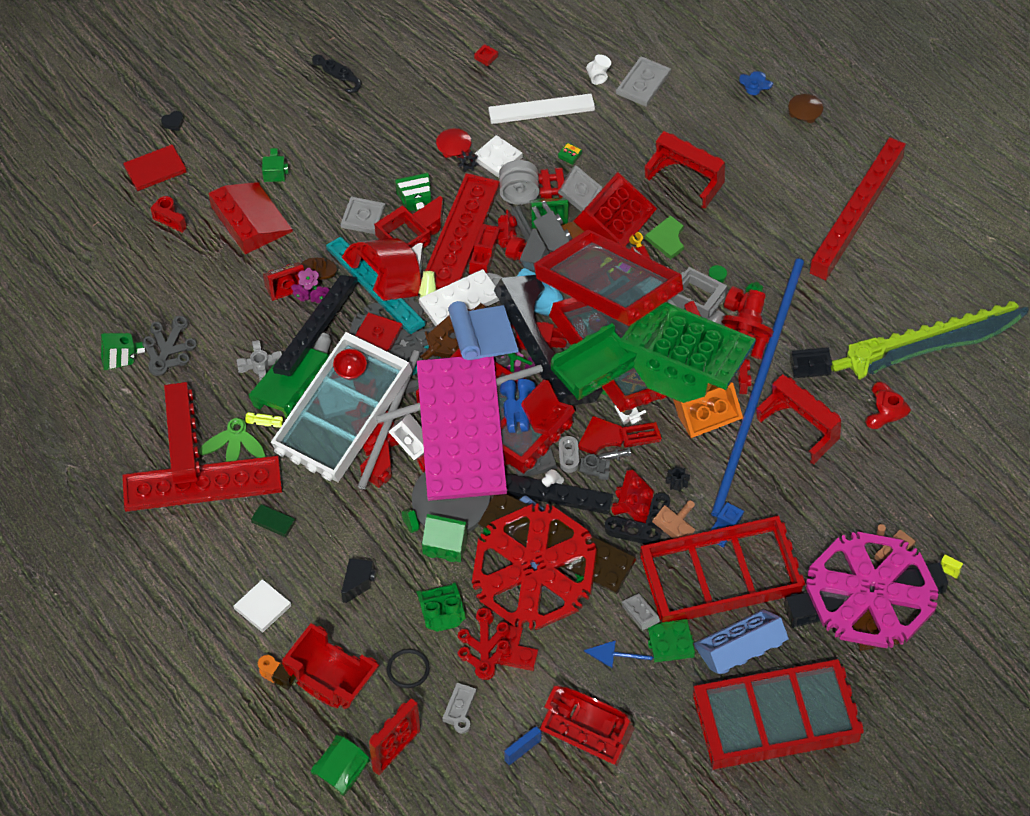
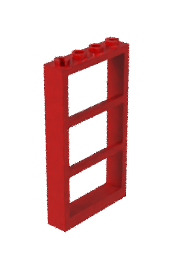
(712, 537)

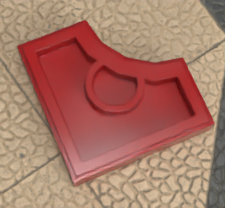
(600, 435)

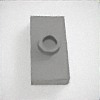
(640, 611)

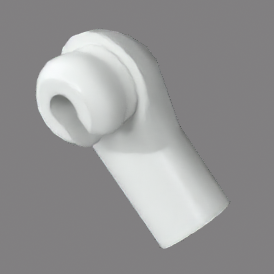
(552, 477)

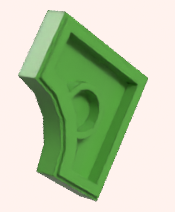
(666, 237)

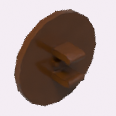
(324, 267)

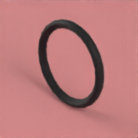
(404, 652)

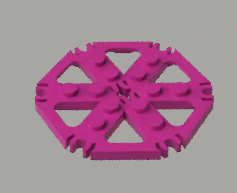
(885, 590)

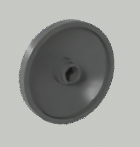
(462, 509)

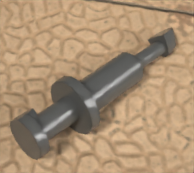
(615, 454)

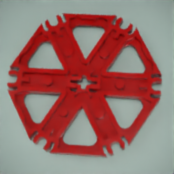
(547, 572)

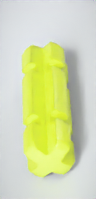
(264, 419)

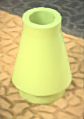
(427, 284)

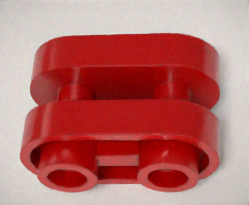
(544, 178)

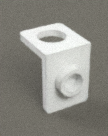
(634, 417)

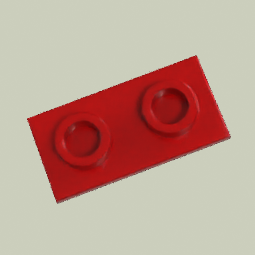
(507, 225)

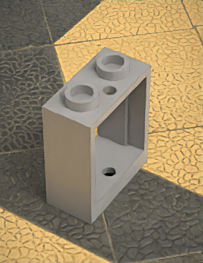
(706, 283)

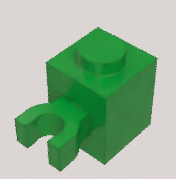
(274, 167)

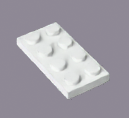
(471, 290)

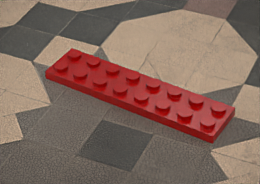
(462, 229)
(213, 483)

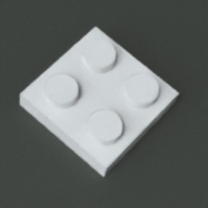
(496, 154)

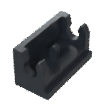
(811, 362)

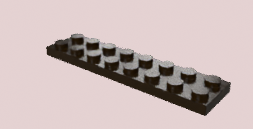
(611, 563)

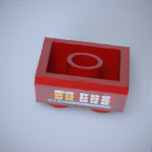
(279, 281)

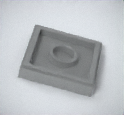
(579, 188)
(362, 215)

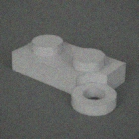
(459, 707)

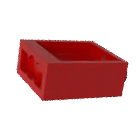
(398, 218)

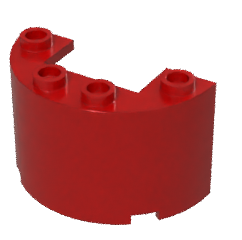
(394, 264)
(326, 669)

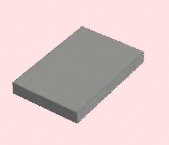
(643, 81)

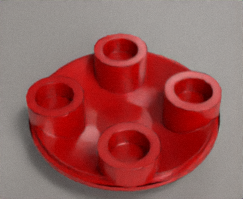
(452, 142)

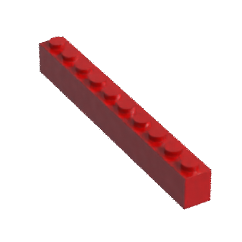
(857, 209)

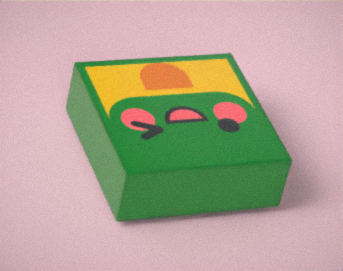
(570, 153)

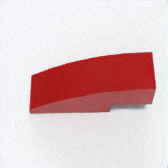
(484, 249)

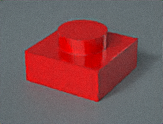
(486, 55)

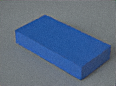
(522, 745)

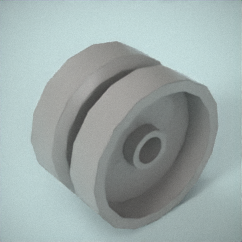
(518, 182)

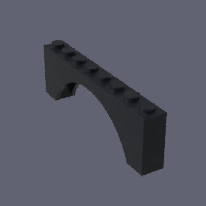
(519, 297)

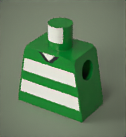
(414, 191)
(118, 350)

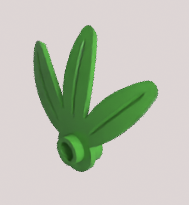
(235, 439)

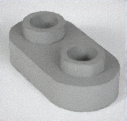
(568, 455)

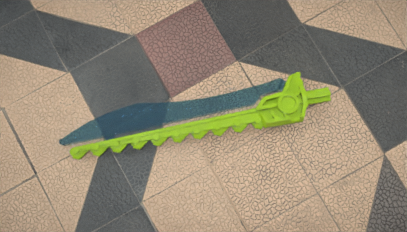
(971, 329)

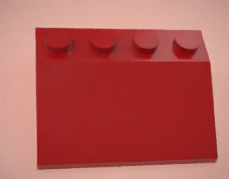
(616, 211)
(248, 215)

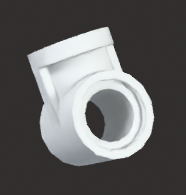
(597, 69)

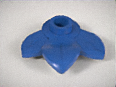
(755, 82)

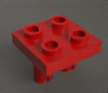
(634, 497)

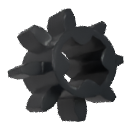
(471, 158)
(677, 479)

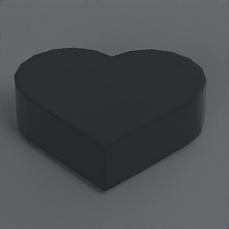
(173, 121)

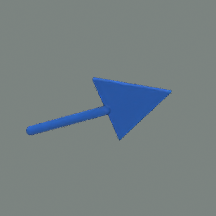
(605, 653)

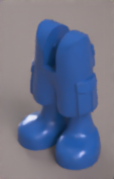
(512, 409)

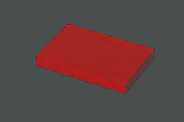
(154, 167)

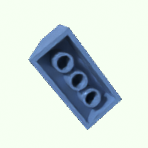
(742, 641)

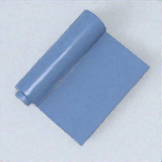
(482, 331)

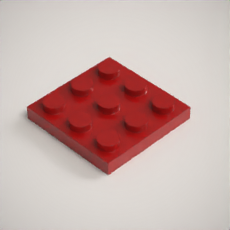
(394, 736)

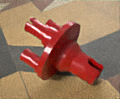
(750, 322)

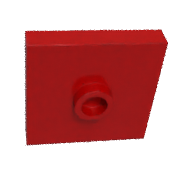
(379, 331)

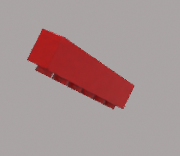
(180, 433)

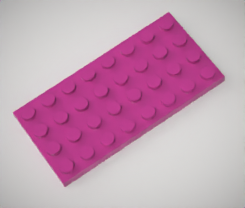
(461, 428)

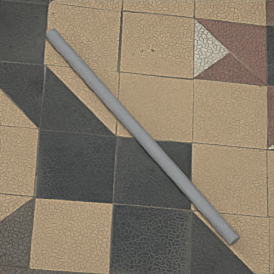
(416, 407)
(385, 428)

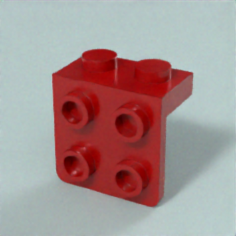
(545, 410)

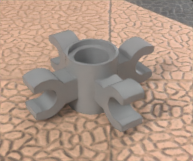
(258, 361)

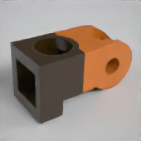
(275, 672)

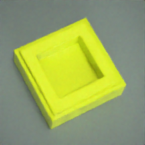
(951, 566)

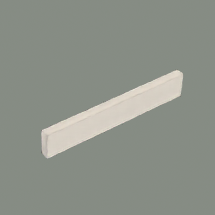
(541, 108)

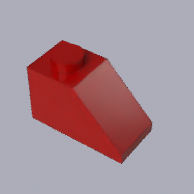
(431, 215)
(382, 469)

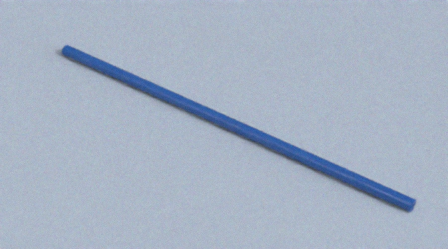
(757, 389)

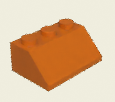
(709, 412)

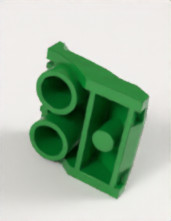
(441, 607)
(341, 764)

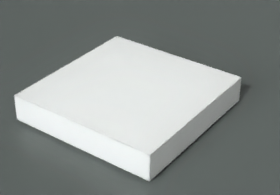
(262, 605)

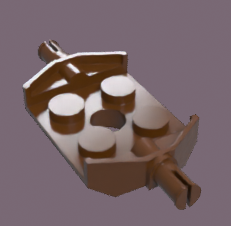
(439, 341)

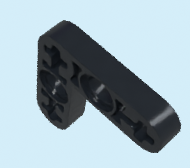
(644, 530)

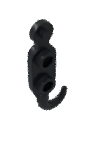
(338, 71)

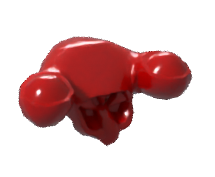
(889, 404)

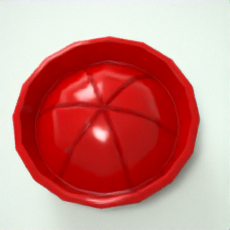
(350, 364)

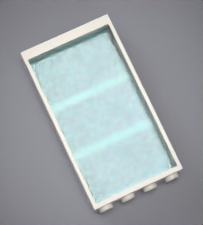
(340, 413)

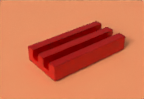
(628, 442)

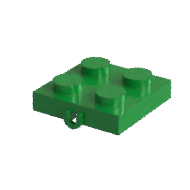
(671, 641)

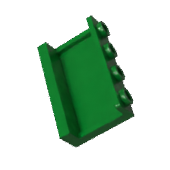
(592, 362)
(285, 391)

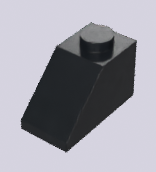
(357, 578)

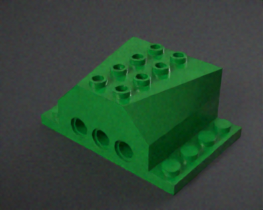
(685, 352)

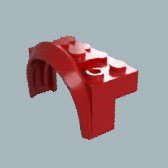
(673, 150)
(788, 395)
(589, 716)

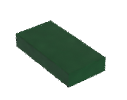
(273, 520)

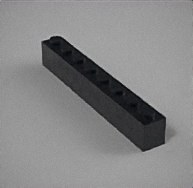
(802, 611)

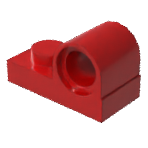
(164, 212)

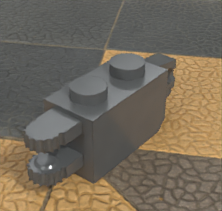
(550, 228)

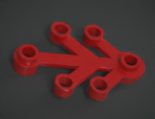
(485, 645)

